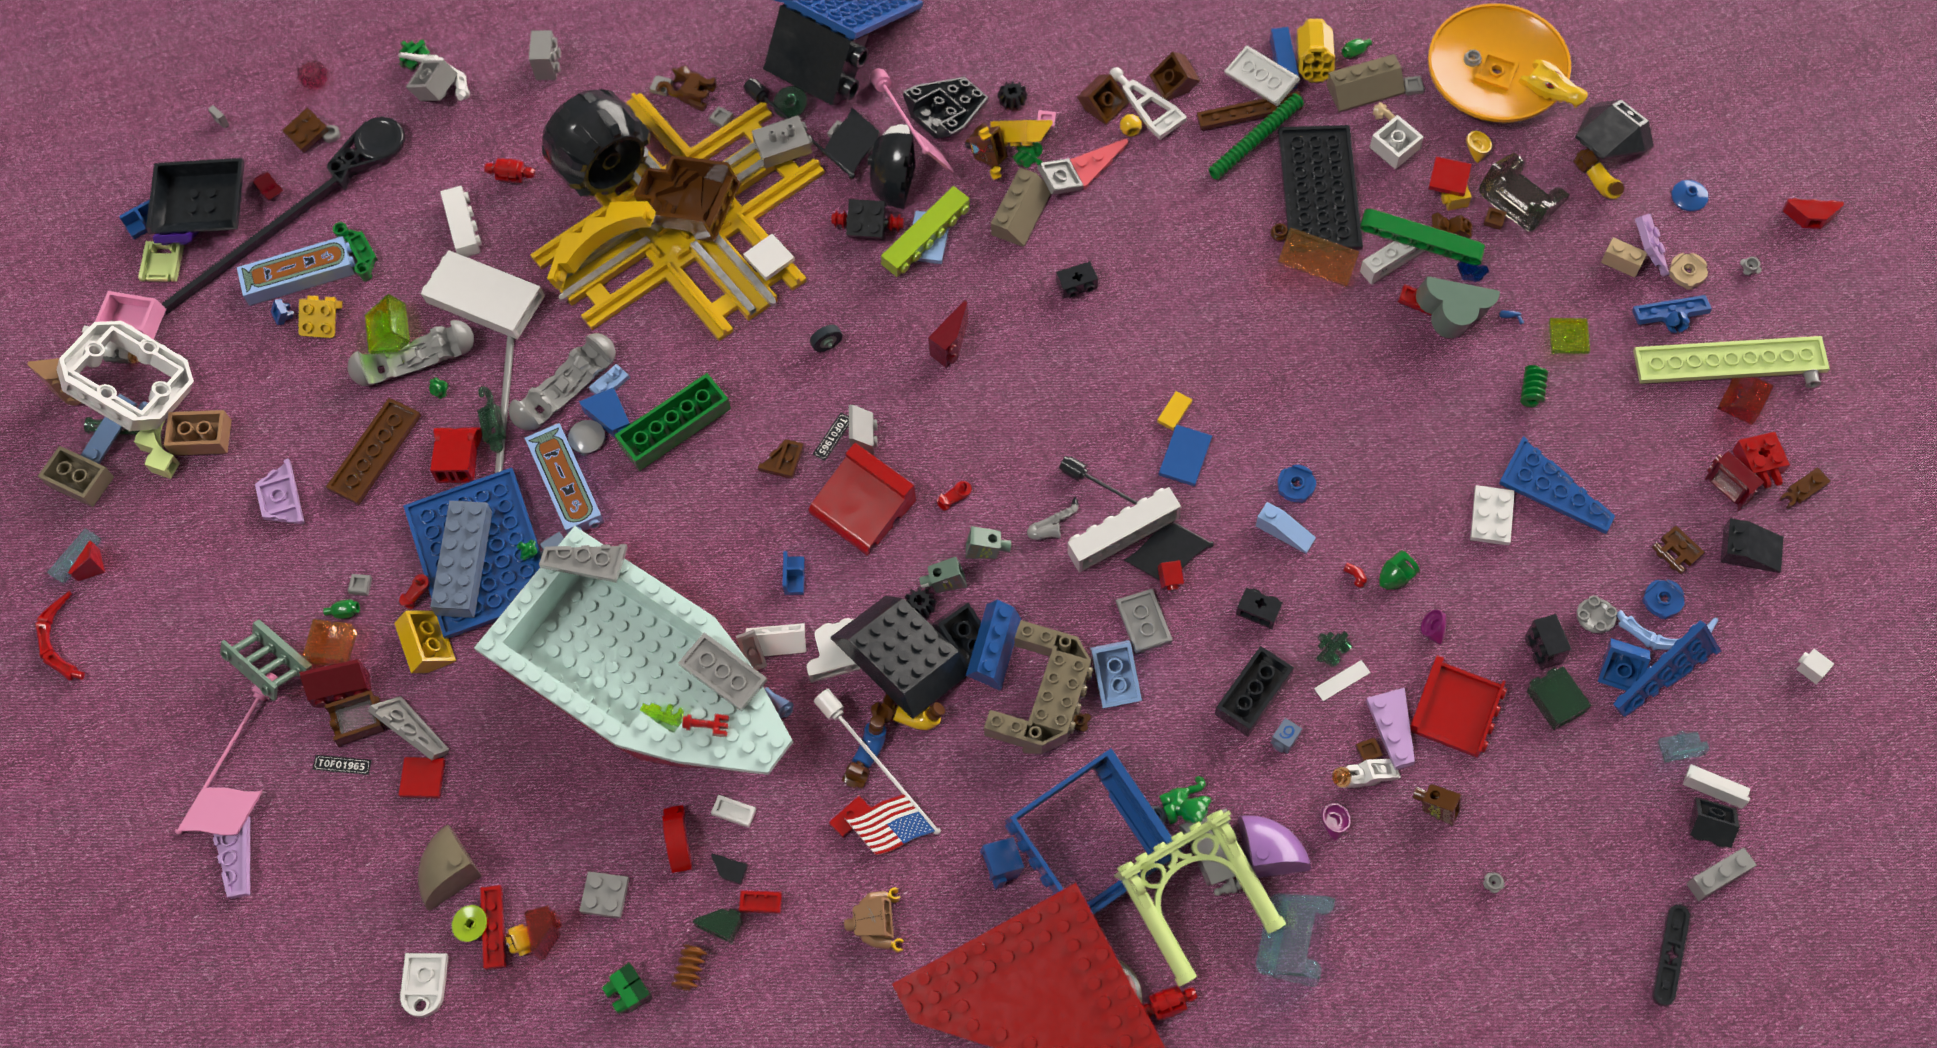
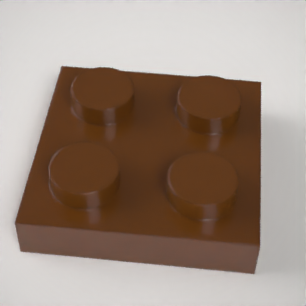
(305, 130)

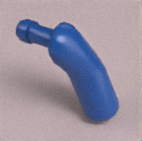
(1509, 314)

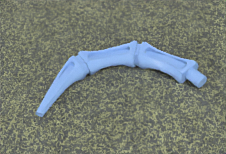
(1649, 638)

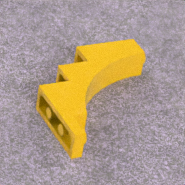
(577, 247)

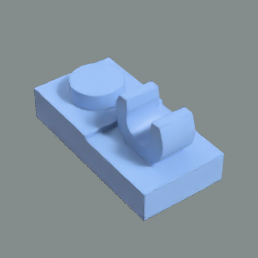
(612, 378)

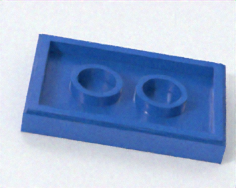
(1185, 455)

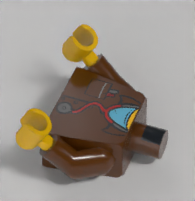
(988, 147)

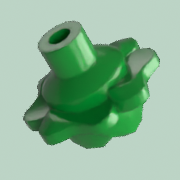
(438, 388)
(527, 549)

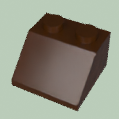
(1174, 76)
(1103, 98)

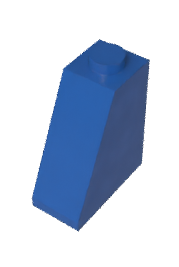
(606, 410)

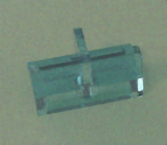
(1682, 746)

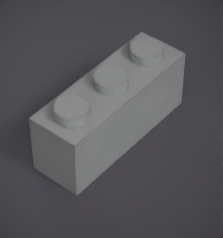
(1721, 874)

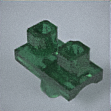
(1328, 653)

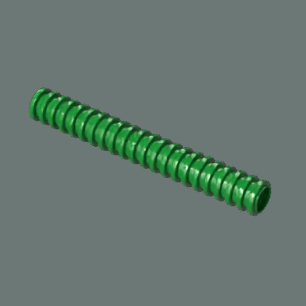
(1254, 137)

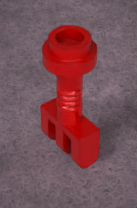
(688, 722)

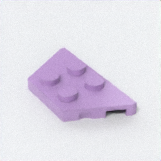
(1653, 247)
(279, 496)

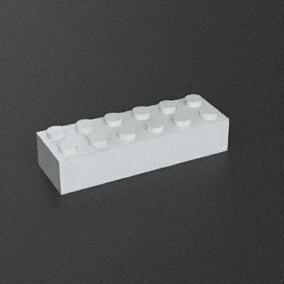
(1123, 529)

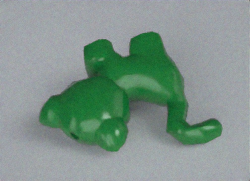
(1177, 803)

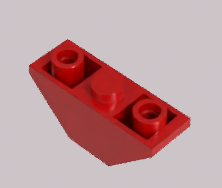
(1813, 212)

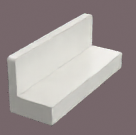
(781, 639)
(1716, 786)

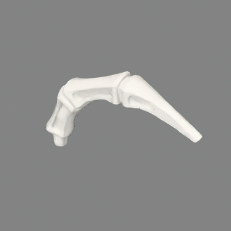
(460, 80)

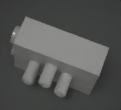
(782, 141)

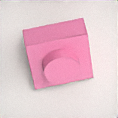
(1047, 115)

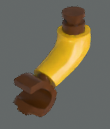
(1599, 176)
(926, 720)

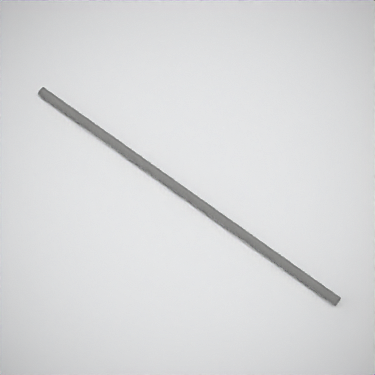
(505, 397)

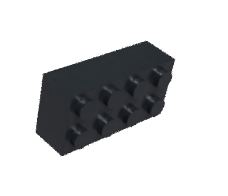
(1254, 691)

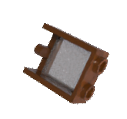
(351, 718)

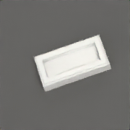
(733, 811)

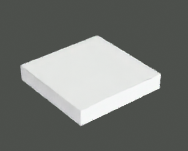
(769, 257)

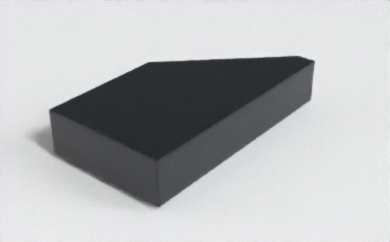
(730, 869)

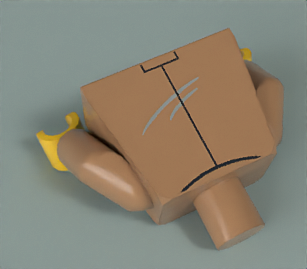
(874, 920)

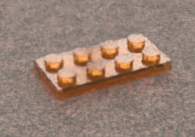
(1318, 257)

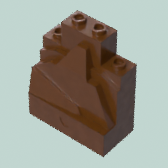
(690, 195)

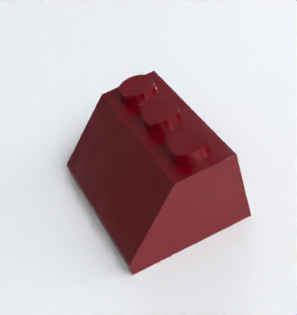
(335, 682)

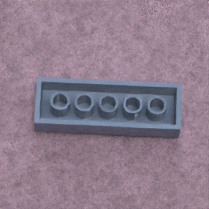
(461, 559)

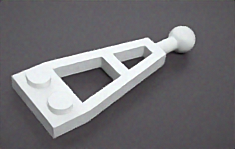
(1164, 124)

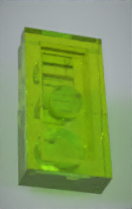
(654, 711)

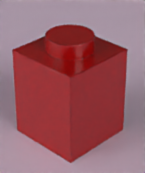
(1170, 575)

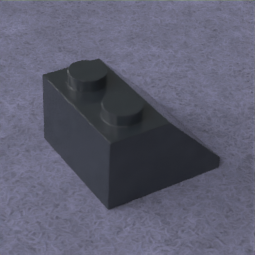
(1713, 823)

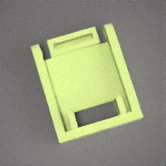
(160, 266)

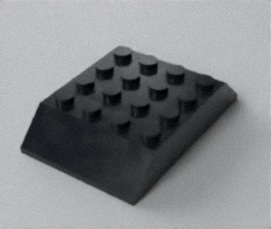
(902, 654)

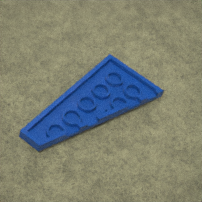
(1549, 485)
(1671, 667)

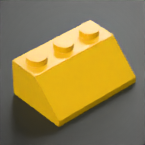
(1022, 131)
(423, 641)

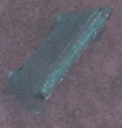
(1286, 949)

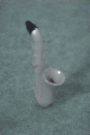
(1050, 526)

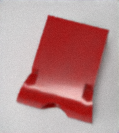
(455, 454)

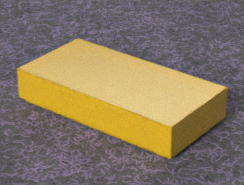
(1174, 410)

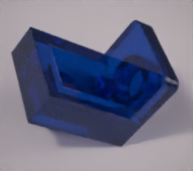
(1472, 272)

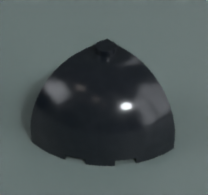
(892, 168)

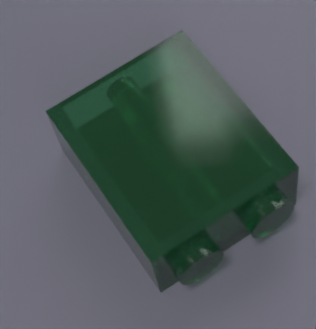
(1558, 697)

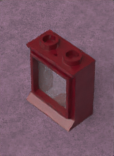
(1733, 479)

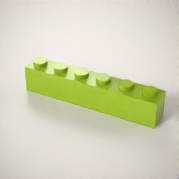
(925, 231)

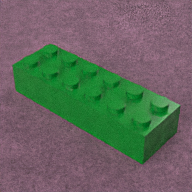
(673, 421)

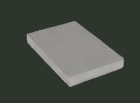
(1144, 621)

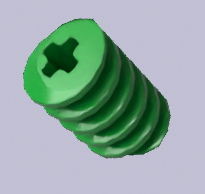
(1534, 386)

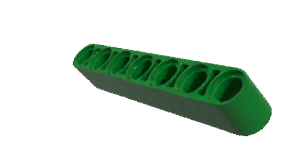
(1422, 237)

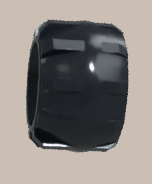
(595, 142)

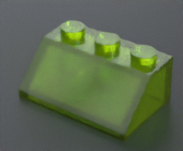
(387, 326)

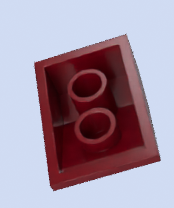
(948, 337)

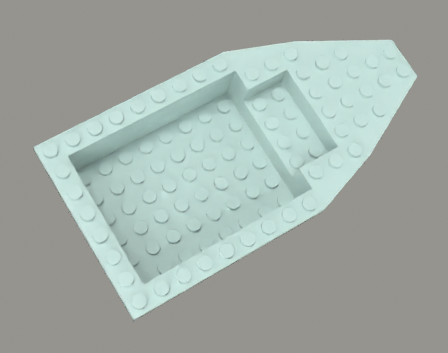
(612, 647)

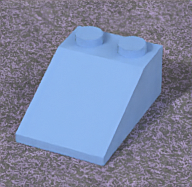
(1116, 674)

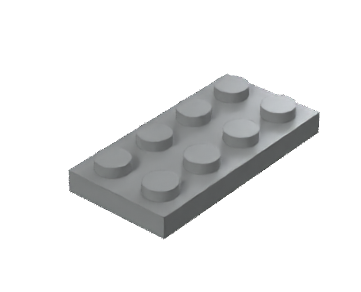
(722, 671)

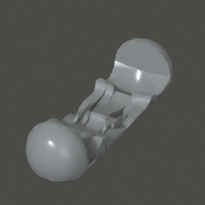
(422, 352)
(569, 379)

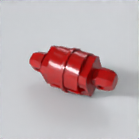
(509, 170)
(1169, 1002)

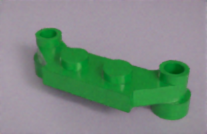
(360, 248)

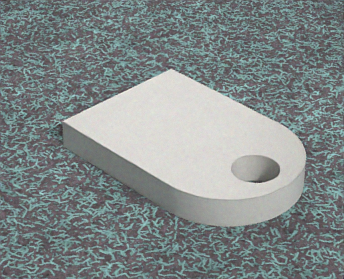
(423, 981)

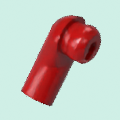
(1358, 573)

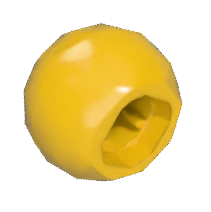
(1130, 125)

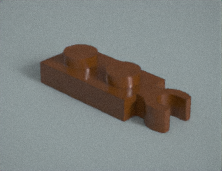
(1806, 487)

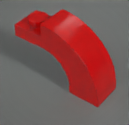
(676, 839)

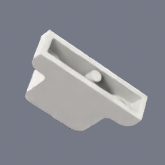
(831, 659)

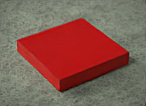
(1450, 176)
(421, 777)

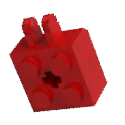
(1763, 457)

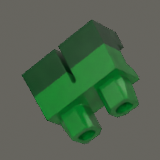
(630, 988)

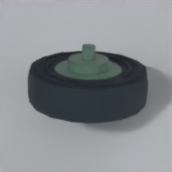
(826, 338)

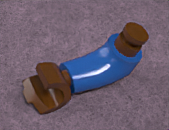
(874, 737)

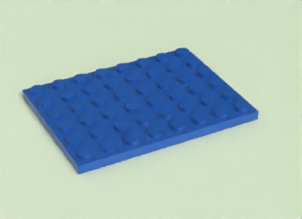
(854, 16)
(503, 569)

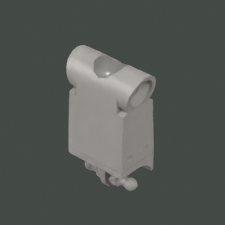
(1213, 871)

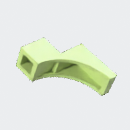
(159, 460)

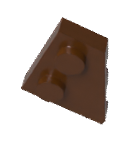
(783, 460)

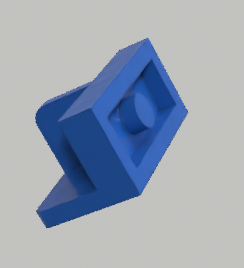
(136, 220)
(793, 574)

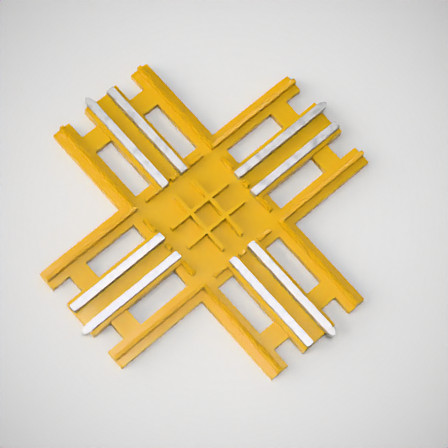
(676, 249)

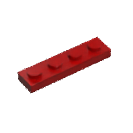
(493, 936)

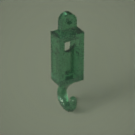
(490, 418)

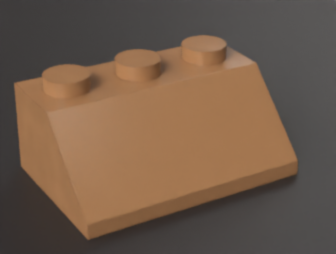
(47, 372)

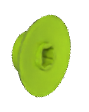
(462, 921)

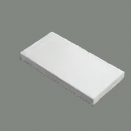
(1262, 75)

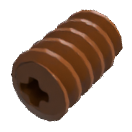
(688, 968)

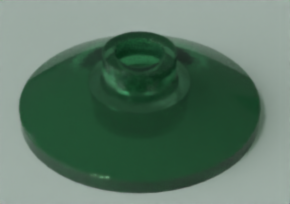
(790, 95)

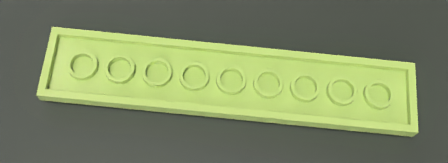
(1730, 359)

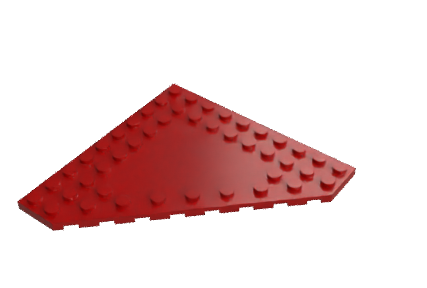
(1033, 985)

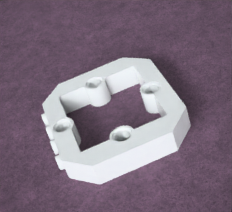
(90, 351)

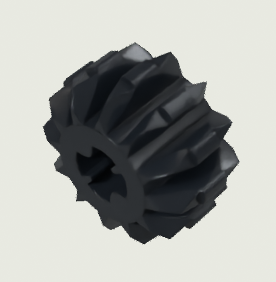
(1012, 95)
(924, 597)

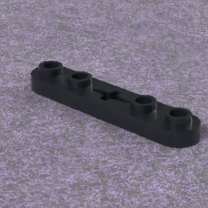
(1668, 975)

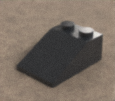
(1751, 546)
(960, 629)

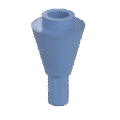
(782, 706)

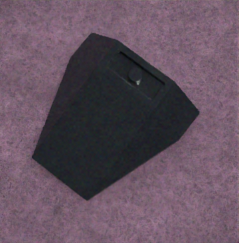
(944, 105)
(1615, 130)

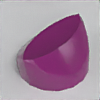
(1434, 626)
(1335, 820)

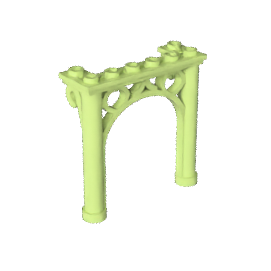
(1237, 863)

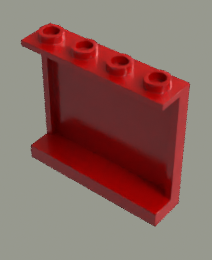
(1457, 708)

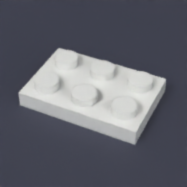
(1492, 515)

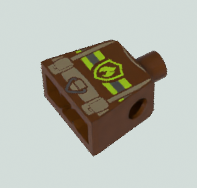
(1439, 802)

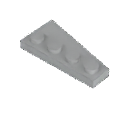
(586, 561)
(407, 724)

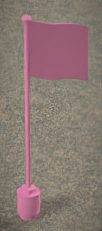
(882, 84)
(223, 809)

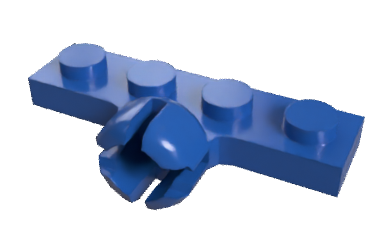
(1672, 312)

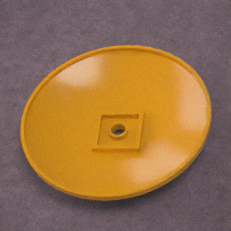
(1507, 41)

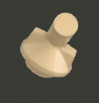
(1381, 110)

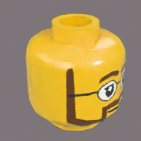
(518, 940)

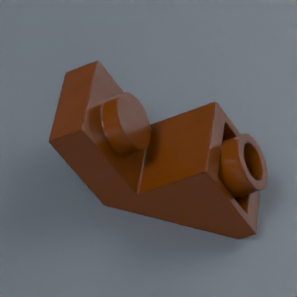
(1457, 225)

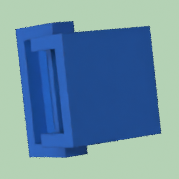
(1002, 861)

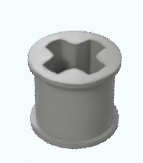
(1811, 378)

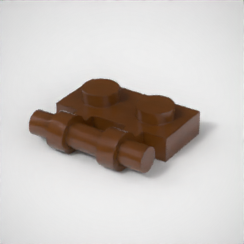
(1682, 546)

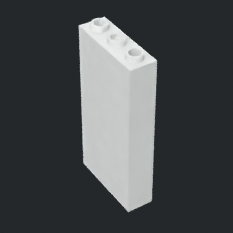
(483, 294)

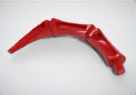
(46, 651)

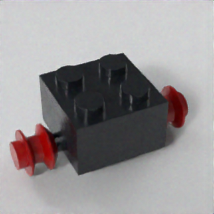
(866, 219)

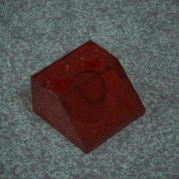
(1745, 398)
(542, 930)

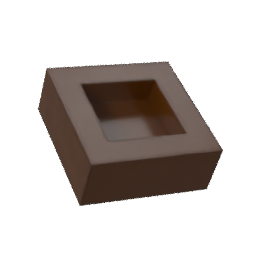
(1495, 218)
(1369, 750)

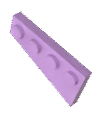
(1393, 724)
(235, 861)

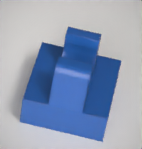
(280, 312)

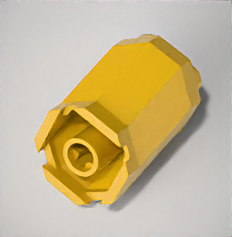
(1315, 50)

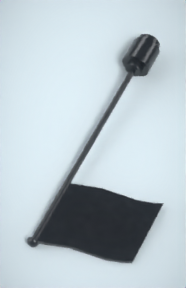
(847, 144)
(1165, 545)

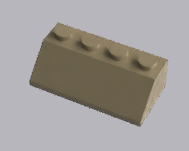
(1366, 83)
(1020, 208)

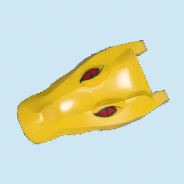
(1552, 83)

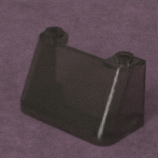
(1517, 195)

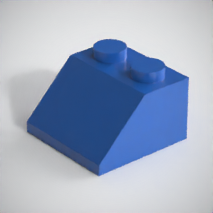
(1623, 664)

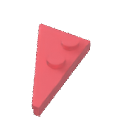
(1092, 163)

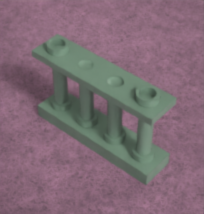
(272, 644)

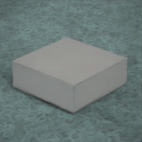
(1413, 85)
(663, 91)
(218, 116)
(721, 117)
(359, 584)

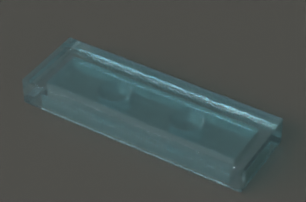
(67, 559)

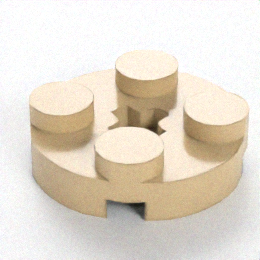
(1683, 278)

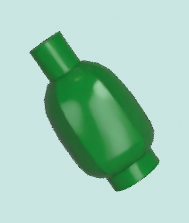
(1355, 47)
(343, 609)

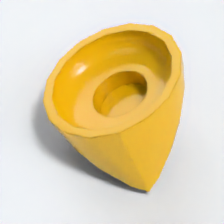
(1478, 145)

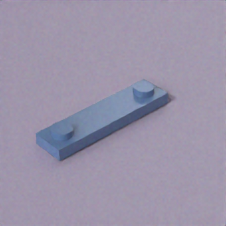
(103, 437)

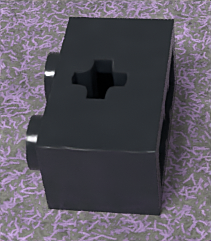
(1076, 280)
(1249, 608)

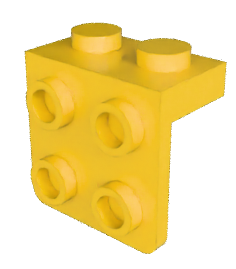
(318, 316)

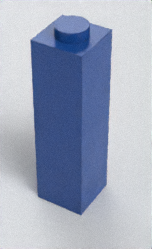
(1283, 50)

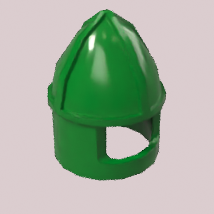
(1397, 572)

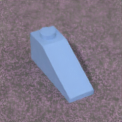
(1284, 527)

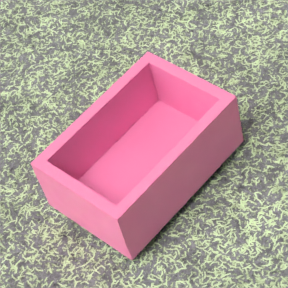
(138, 311)

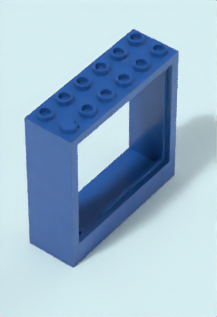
(1129, 803)

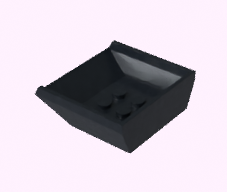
(195, 196)

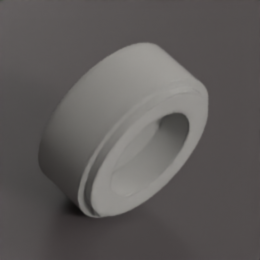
(332, 135)

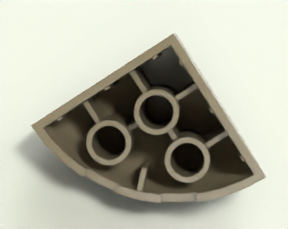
(444, 868)

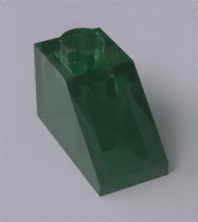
(720, 923)

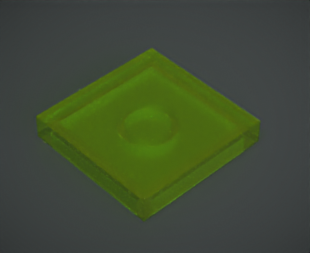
(1569, 335)

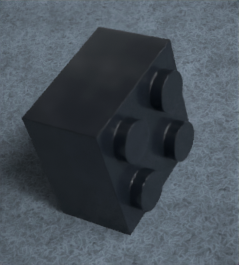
(1548, 642)

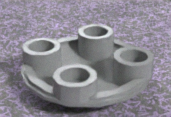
(586, 437)
(1596, 615)

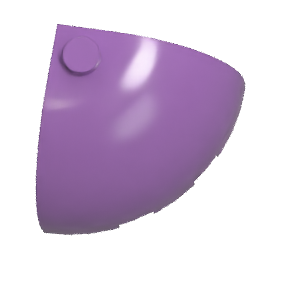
(1271, 847)

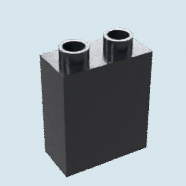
(815, 57)

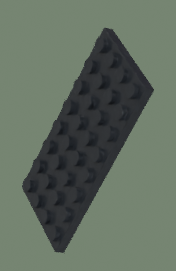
(1320, 183)

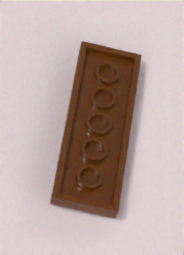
(373, 451)

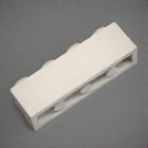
(460, 221)

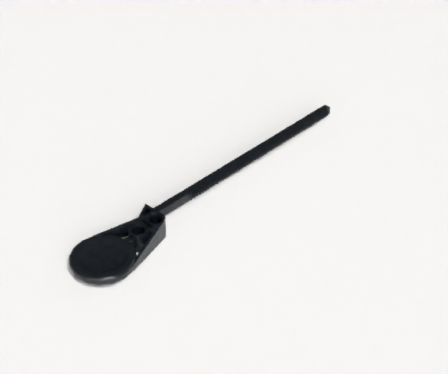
(374, 140)

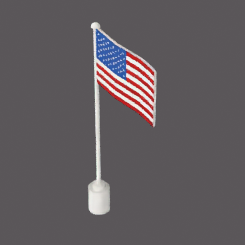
(890, 821)

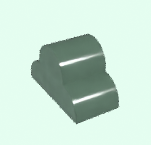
(1454, 304)

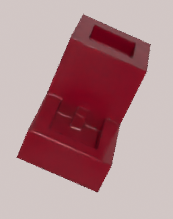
(267, 185)

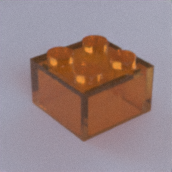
(326, 645)

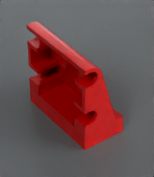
(863, 499)

